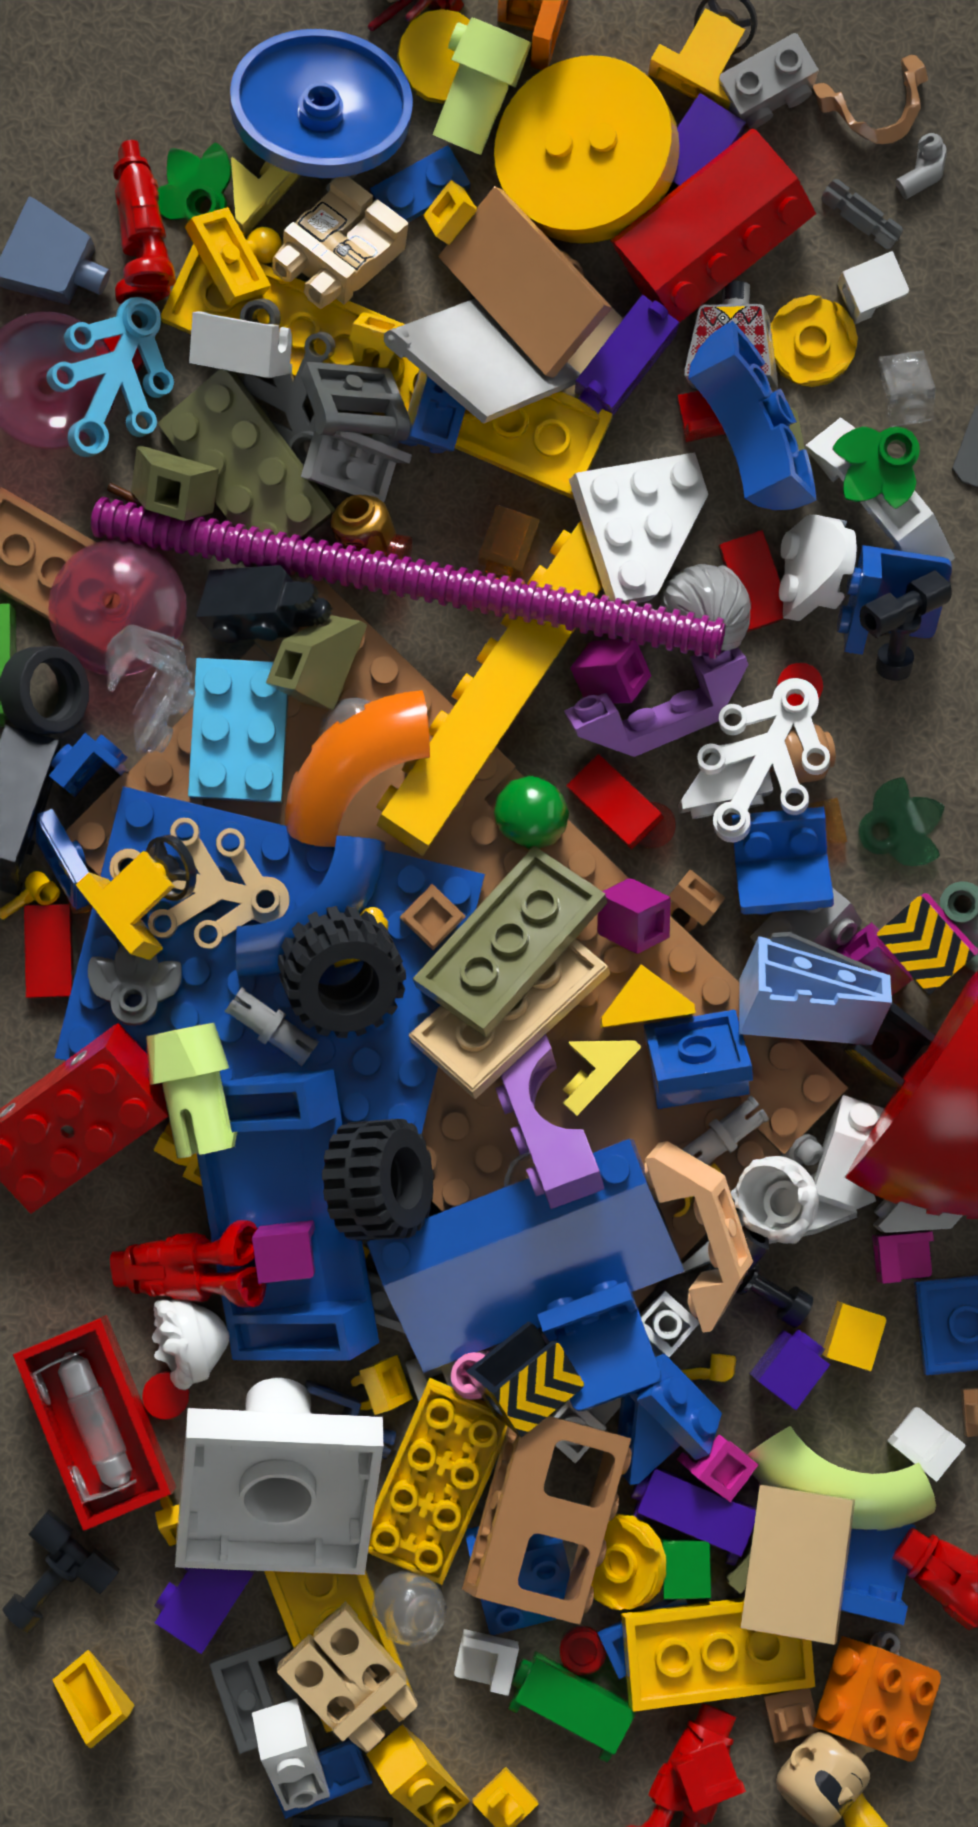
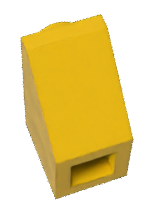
(417, 1778)

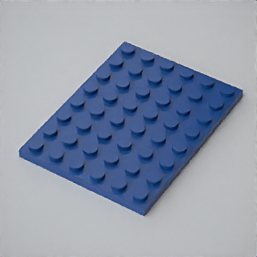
(375, 1072)

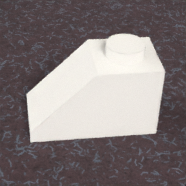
(842, 1142)

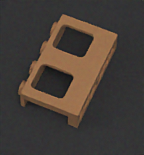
(521, 1508)

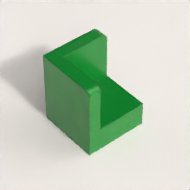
(686, 1569)

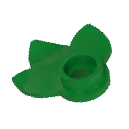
(193, 181)
(873, 469)

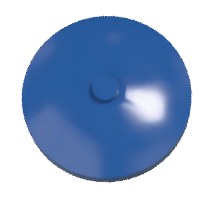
(320, 103)

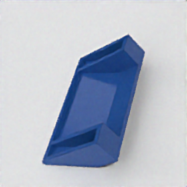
(277, 1179)
(507, 1255)

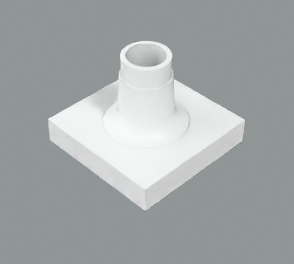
(278, 1485)

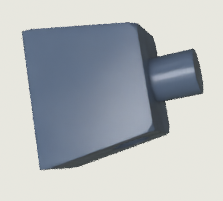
(49, 257)

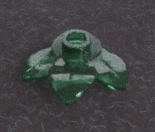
(907, 824)

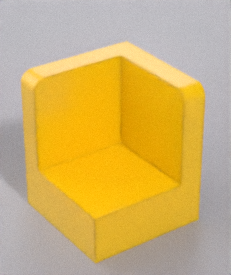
(854, 1336)

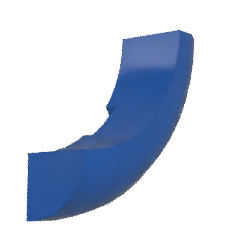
(754, 420)
(348, 882)

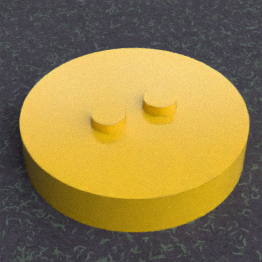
(586, 148)

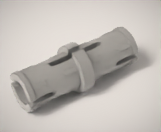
(271, 1026)
(727, 1132)

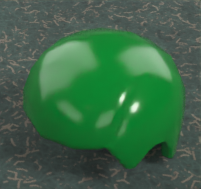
(531, 812)

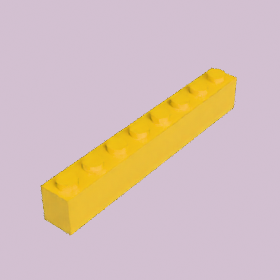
(485, 705)

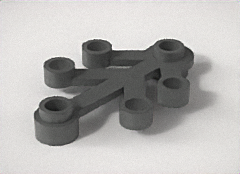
(289, 392)

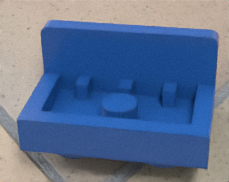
(79, 763)
(681, 1409)

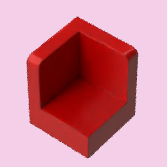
(697, 417)
(707, 1776)

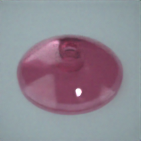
(27, 352)
(148, 599)

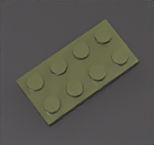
(257, 468)
(510, 941)

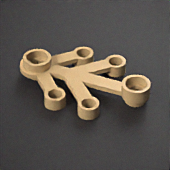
(213, 887)

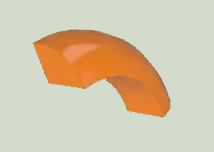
(348, 758)

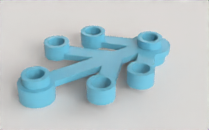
(117, 372)

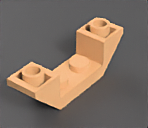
(679, 1176)

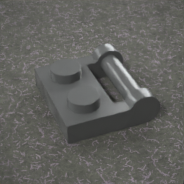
(355, 389)
(246, 1690)

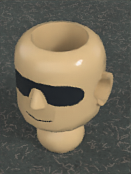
(824, 1777)

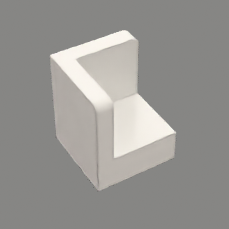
(872, 286)
(926, 1442)
(487, 1660)

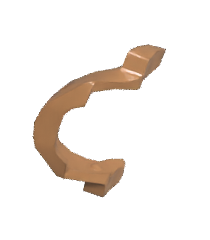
(914, 74)

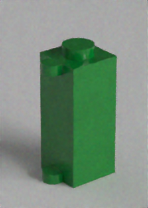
(572, 1702)

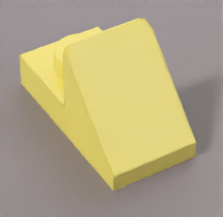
(257, 196)
(606, 1060)

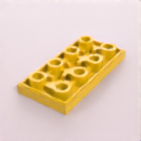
(435, 1482)

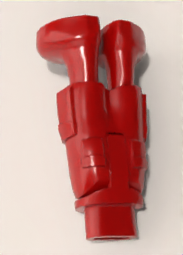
(141, 229)
(181, 1268)
(944, 1573)
(709, 1727)

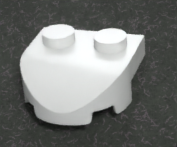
(815, 559)

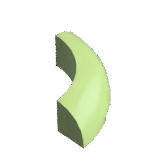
(880, 1499)

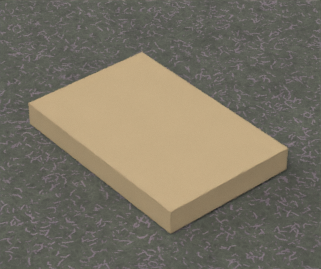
(798, 1564)

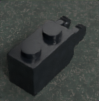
(259, 604)

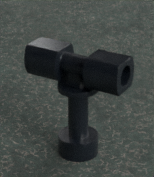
(902, 617)
(792, 1305)
(66, 1561)

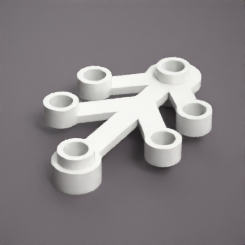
(767, 751)

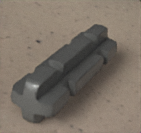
(862, 214)

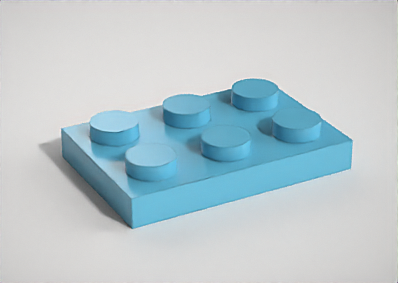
(237, 732)

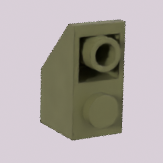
(173, 484)
(317, 661)

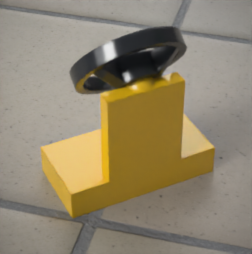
(705, 52)
(138, 890)

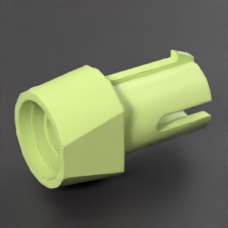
(487, 66)
(189, 1069)

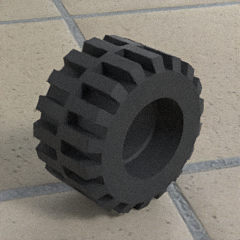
(352, 1003)
(378, 1180)

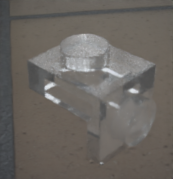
(907, 388)

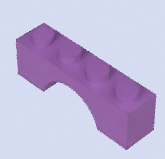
(560, 1156)

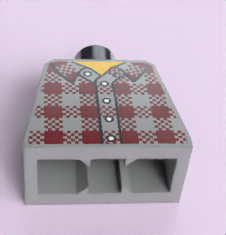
(748, 317)

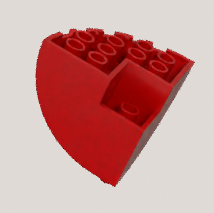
(928, 1132)

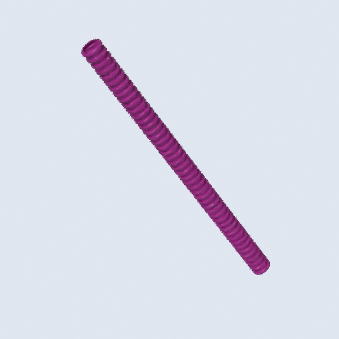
(410, 578)

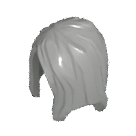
(712, 593)

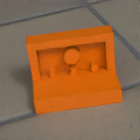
(539, 16)

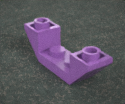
(648, 728)

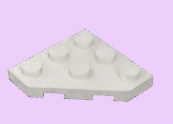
(638, 520)

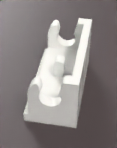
(240, 345)

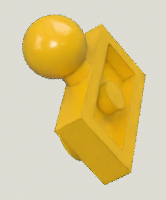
(231, 257)

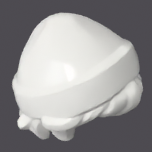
(776, 1199)
(188, 1340)

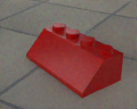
(714, 226)

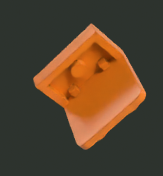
(877, 1699)

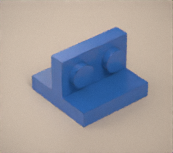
(698, 1059)

